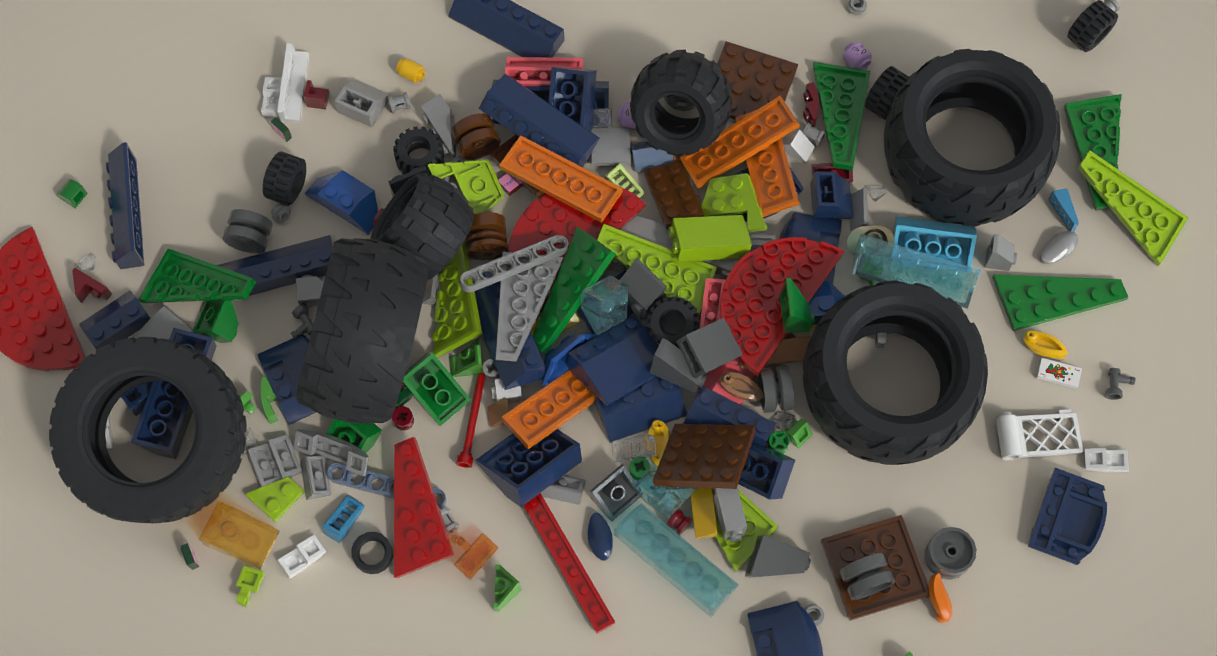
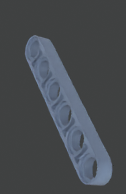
(365, 484)

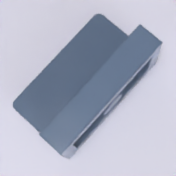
(648, 157)

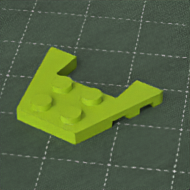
(475, 181)
(734, 196)

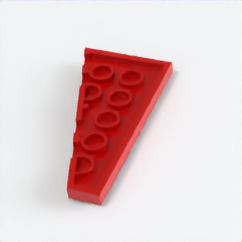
(418, 524)

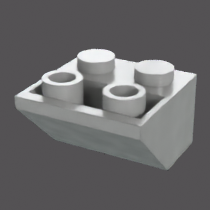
(361, 102)

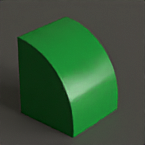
(72, 193)

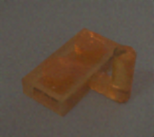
(475, 554)

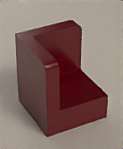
(315, 96)

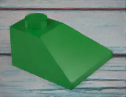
(795, 309)
(217, 321)
(358, 434)

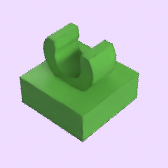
(248, 406)
(799, 432)

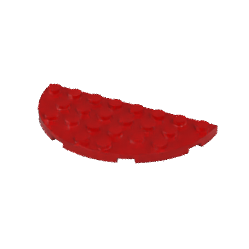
(551, 217)
(754, 287)
(32, 312)

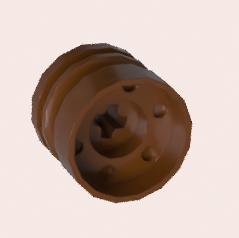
(487, 236)

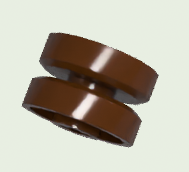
(475, 136)

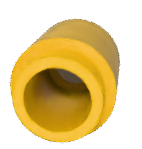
(410, 70)

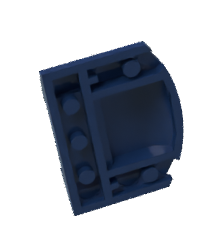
(814, 229)
(283, 369)
(1069, 517)
(785, 631)

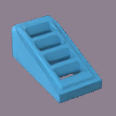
(1063, 206)
(328, 526)

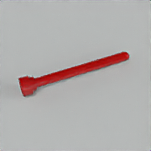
(465, 458)

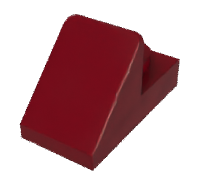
(85, 284)

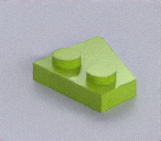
(276, 497)

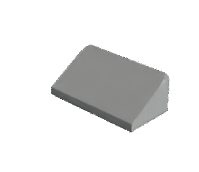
(859, 209)
(431, 289)
(315, 477)
(565, 489)

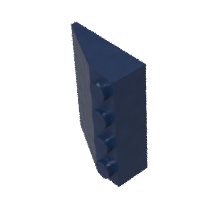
(615, 360)
(527, 472)

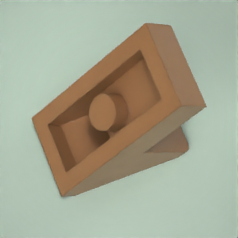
(499, 409)

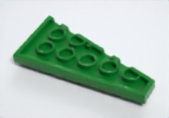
(1096, 129)
(580, 269)

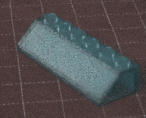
(888, 261)
(675, 559)

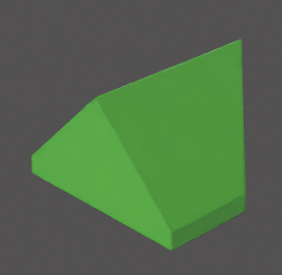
(468, 361)
(505, 587)

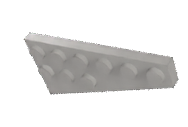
(520, 304)

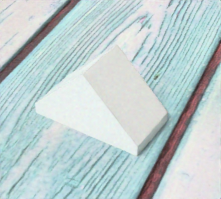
(798, 145)

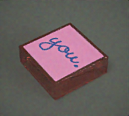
(509, 184)

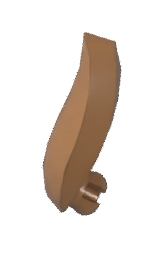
(741, 386)

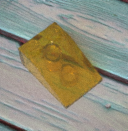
(238, 535)

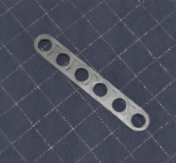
(512, 260)

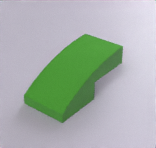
(268, 397)

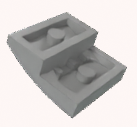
(612, 147)
(162, 324)
(274, 460)

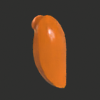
(940, 598)

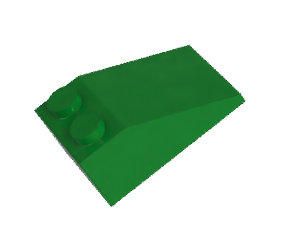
(435, 388)

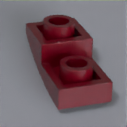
(811, 108)

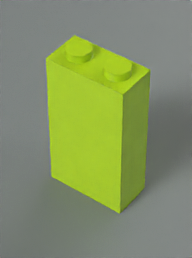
(709, 238)

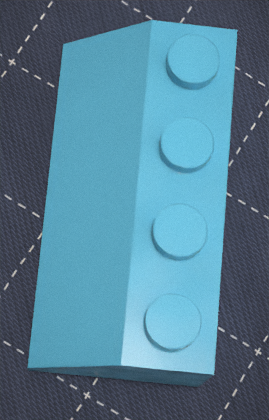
(937, 238)

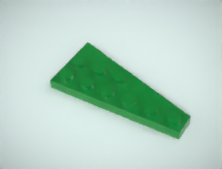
(842, 104)
(191, 279)
(1047, 298)

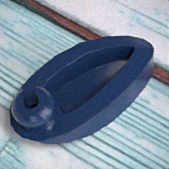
(600, 537)

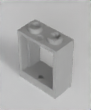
(730, 513)

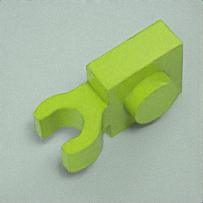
(248, 581)

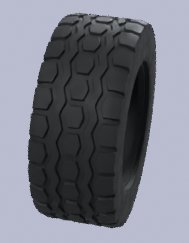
(82, 417)

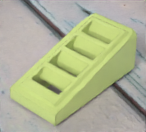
(627, 177)

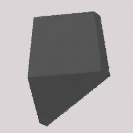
(615, 493)

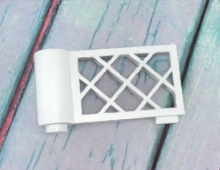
(1014, 444)

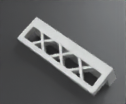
(293, 85)

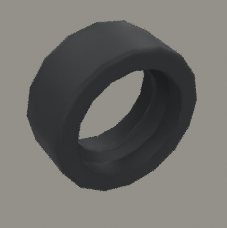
(360, 541)

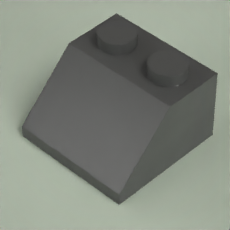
(643, 288)

